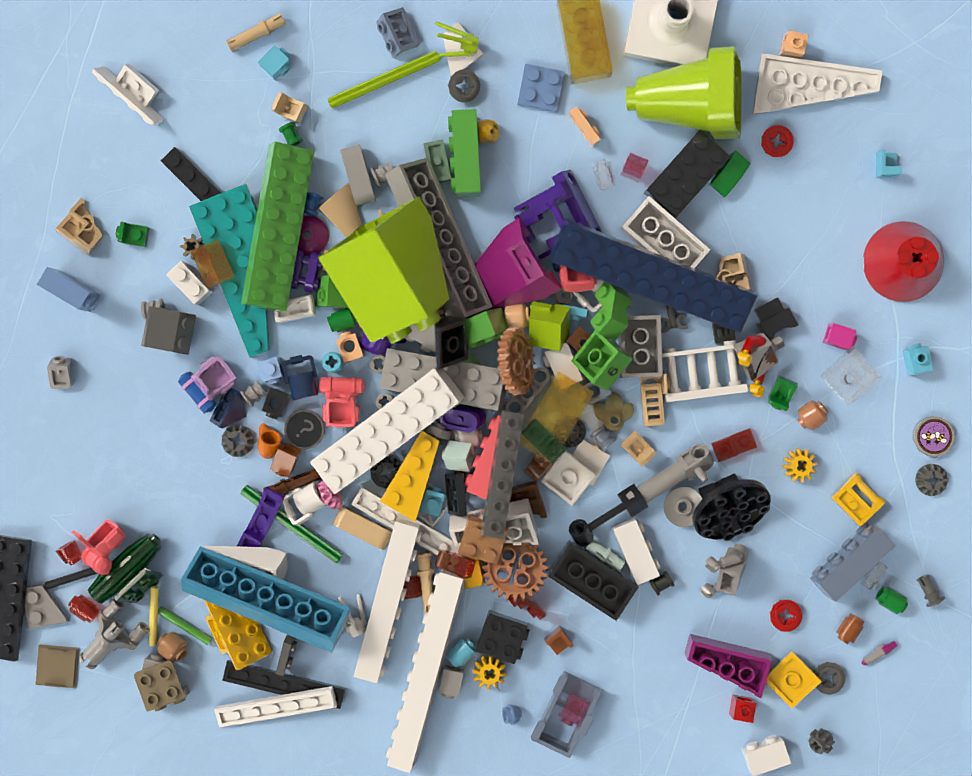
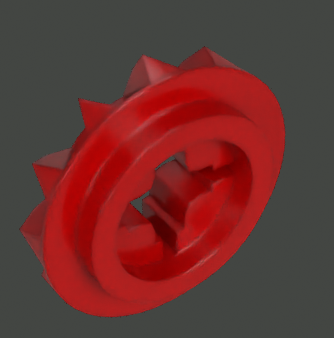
(785, 137)
(791, 622)

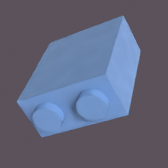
(69, 289)

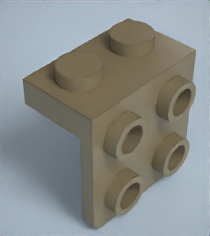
(160, 686)

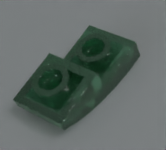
(543, 441)

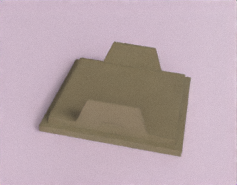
(57, 666)

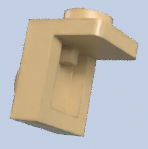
(289, 108)
(638, 448)

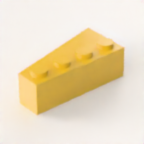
(411, 479)

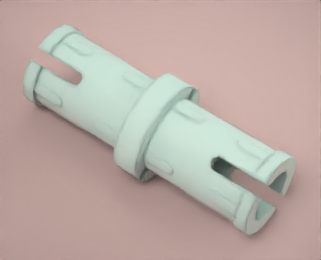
(605, 555)

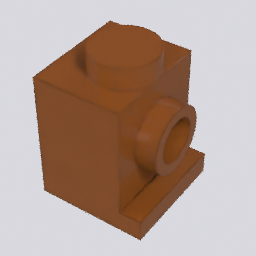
(574, 339)

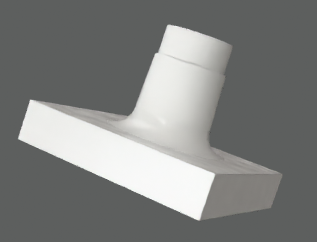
(669, 41)

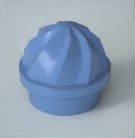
(511, 714)

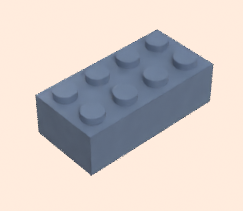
(852, 561)

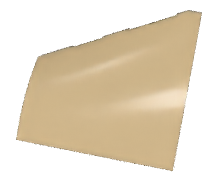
(80, 228)
(734, 269)

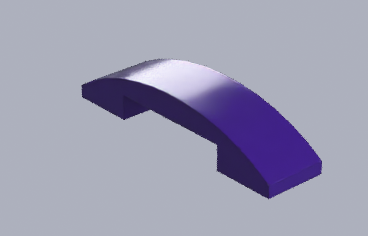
(262, 519)

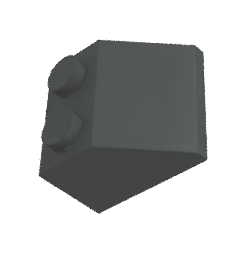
(168, 330)

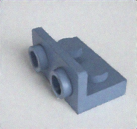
(397, 32)

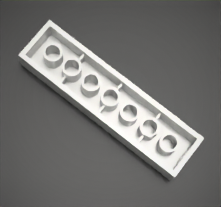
(387, 429)

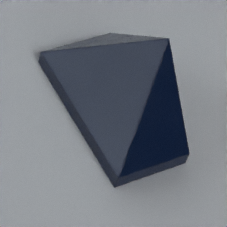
(229, 409)

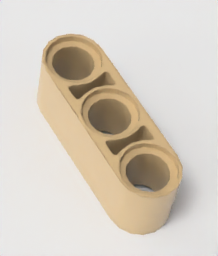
(362, 527)

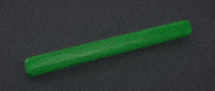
(301, 531)

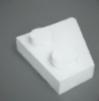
(459, 62)

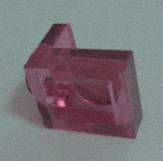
(573, 710)

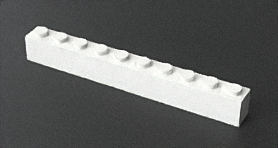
(426, 671)

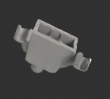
(730, 572)

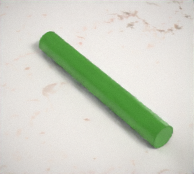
(184, 625)

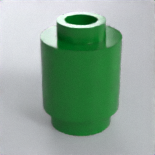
(341, 320)
(892, 600)

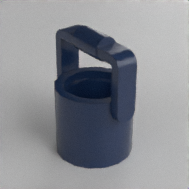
(301, 384)

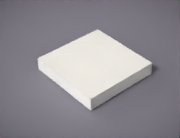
(568, 477)

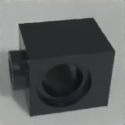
(284, 398)

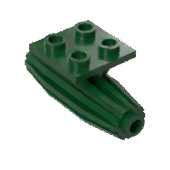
(129, 573)

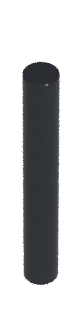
(69, 578)

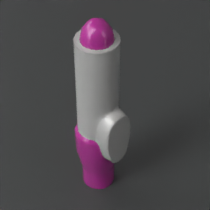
(880, 651)

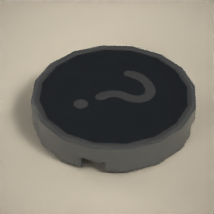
(304, 429)

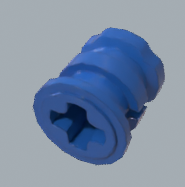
(312, 203)

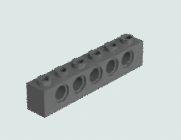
(502, 474)

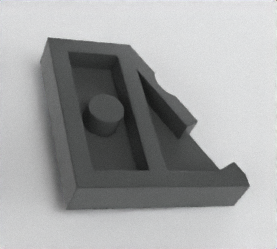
(285, 660)

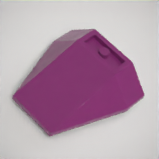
(513, 270)

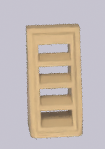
(660, 412)

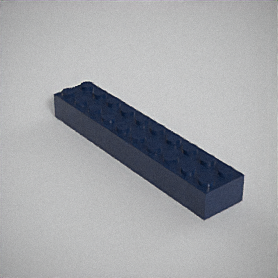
(652, 275)

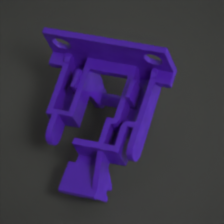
(549, 199)

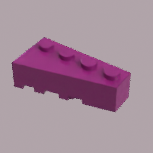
(731, 662)

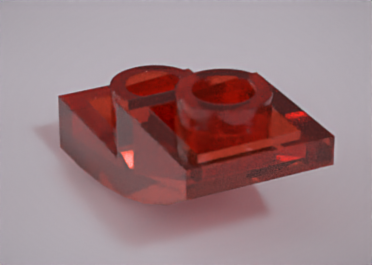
(734, 444)
(534, 608)

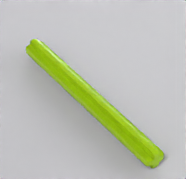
(383, 79)

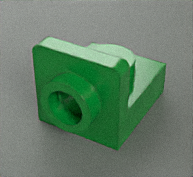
(132, 234)

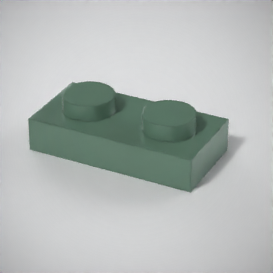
(437, 156)

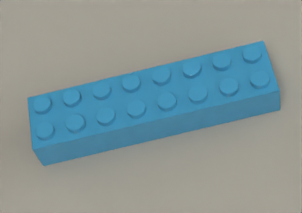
(265, 599)

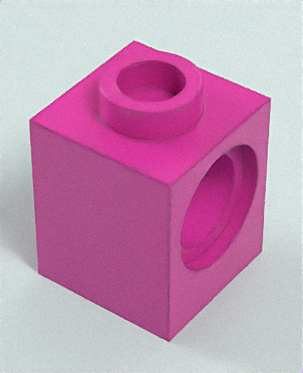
(840, 336)

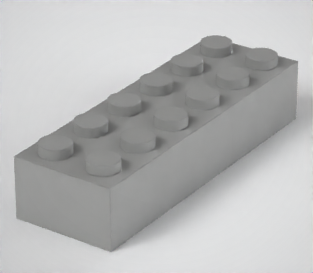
(477, 383)

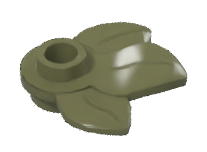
(611, 409)

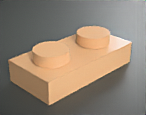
(580, 119)

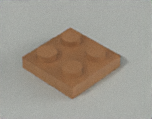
(479, 546)

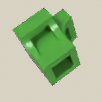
(328, 294)

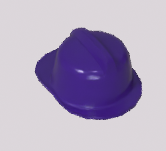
(379, 346)

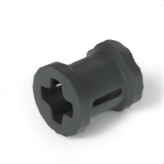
(661, 583)

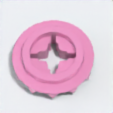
(328, 497)

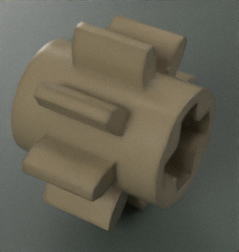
(187, 243)

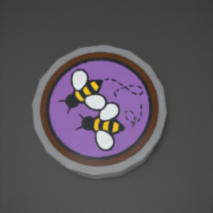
(933, 436)

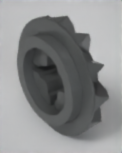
(470, 92)
(245, 436)
(926, 472)
(838, 678)

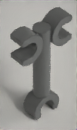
(673, 321)

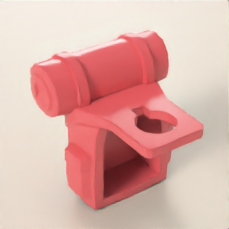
(341, 400)
(100, 546)

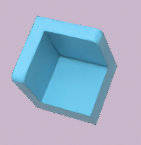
(887, 165)

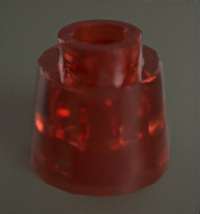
(69, 553)

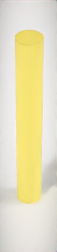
(153, 619)

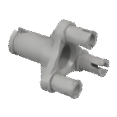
(111, 636)

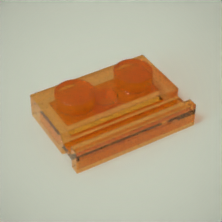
(212, 263)

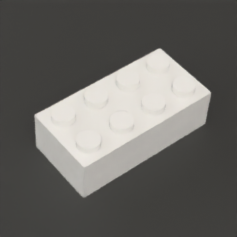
(661, 233)

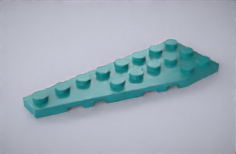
(232, 221)

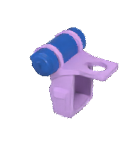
(207, 383)

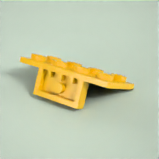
(237, 636)

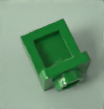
(782, 393)

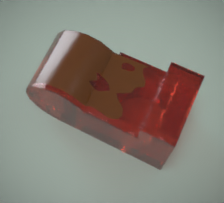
(455, 563)

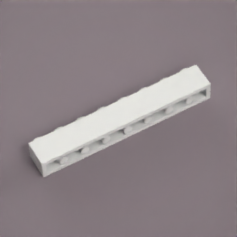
(387, 599)

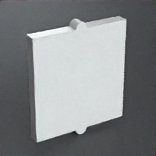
(591, 457)

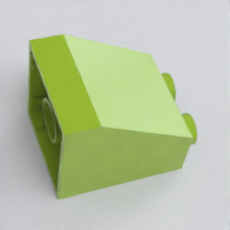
(390, 272)

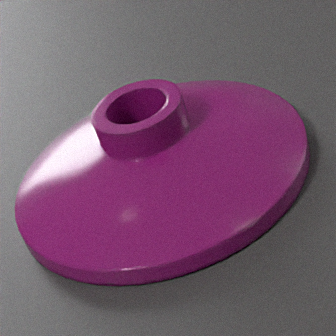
(319, 235)

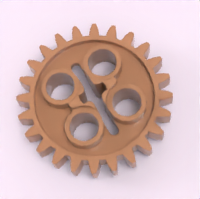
(516, 361)
(532, 572)

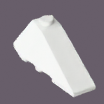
(261, 558)

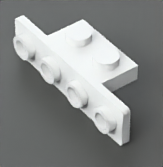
(133, 90)

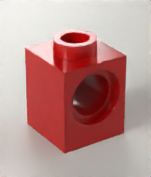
(742, 708)

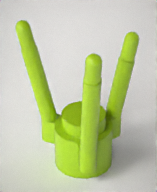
(468, 41)

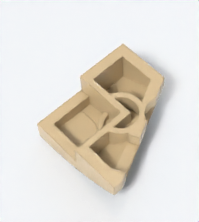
(342, 211)

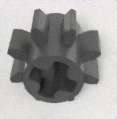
(821, 741)

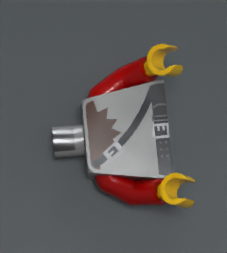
(756, 357)

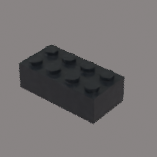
(687, 174)
(592, 580)

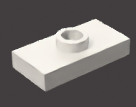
(297, 309)

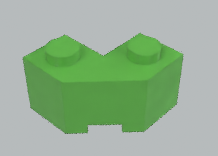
(611, 318)

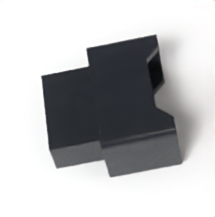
(774, 318)

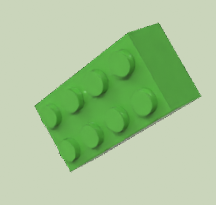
(466, 154)

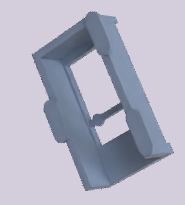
(567, 684)

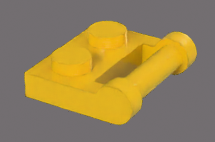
(853, 504)

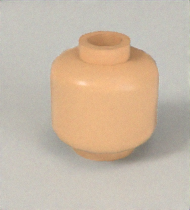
(517, 316)

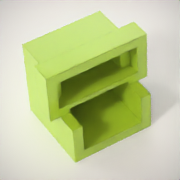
(549, 325)

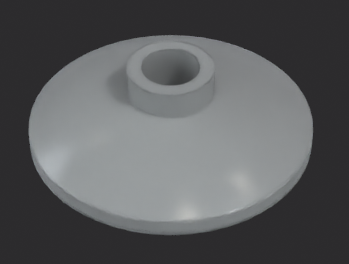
(680, 495)

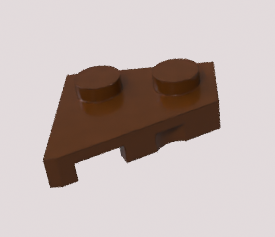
(532, 493)

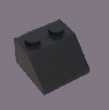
(450, 341)

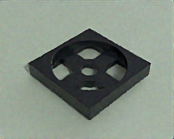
(455, 494)

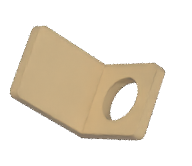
(664, 380)

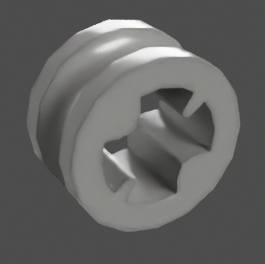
(372, 364)

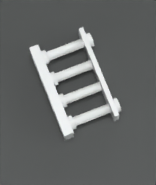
(714, 387)

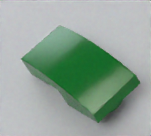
(730, 174)

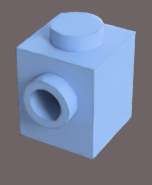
(270, 370)

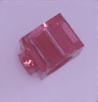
(634, 167)

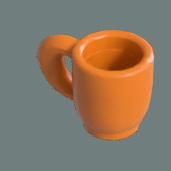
(268, 441)

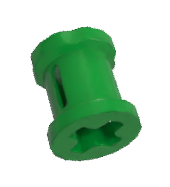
(291, 134)

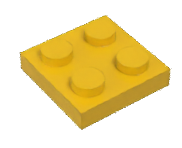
(792, 679)

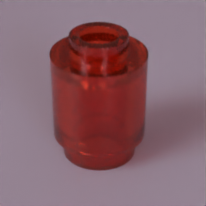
(83, 608)

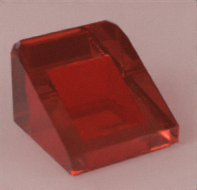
(413, 587)

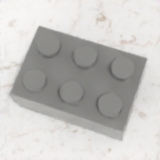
(644, 345)

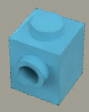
(276, 62)
(917, 359)

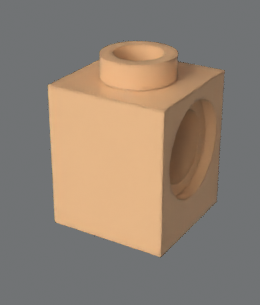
(793, 44)
(356, 353)

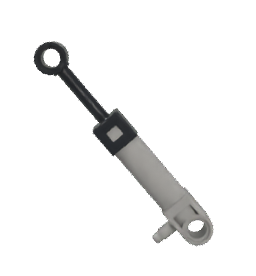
(635, 499)

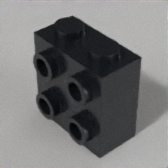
(502, 637)

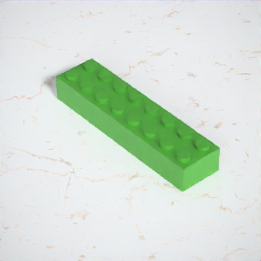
(277, 227)

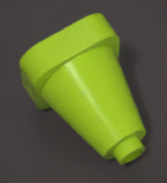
(693, 95)

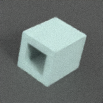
(458, 456)

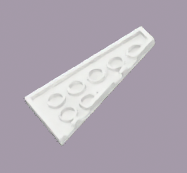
(802, 82)

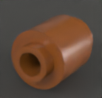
(850, 629)

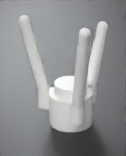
(355, 625)

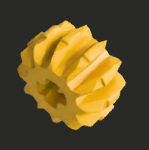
(803, 473)
(490, 679)

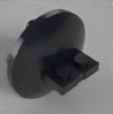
(730, 507)

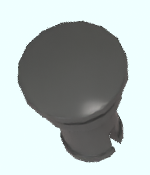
(930, 591)

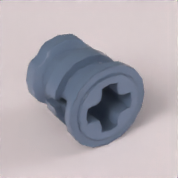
(603, 437)

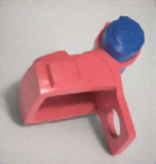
(573, 280)

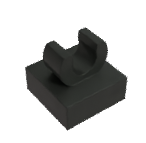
(722, 333)

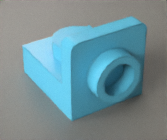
(577, 313)
(433, 501)

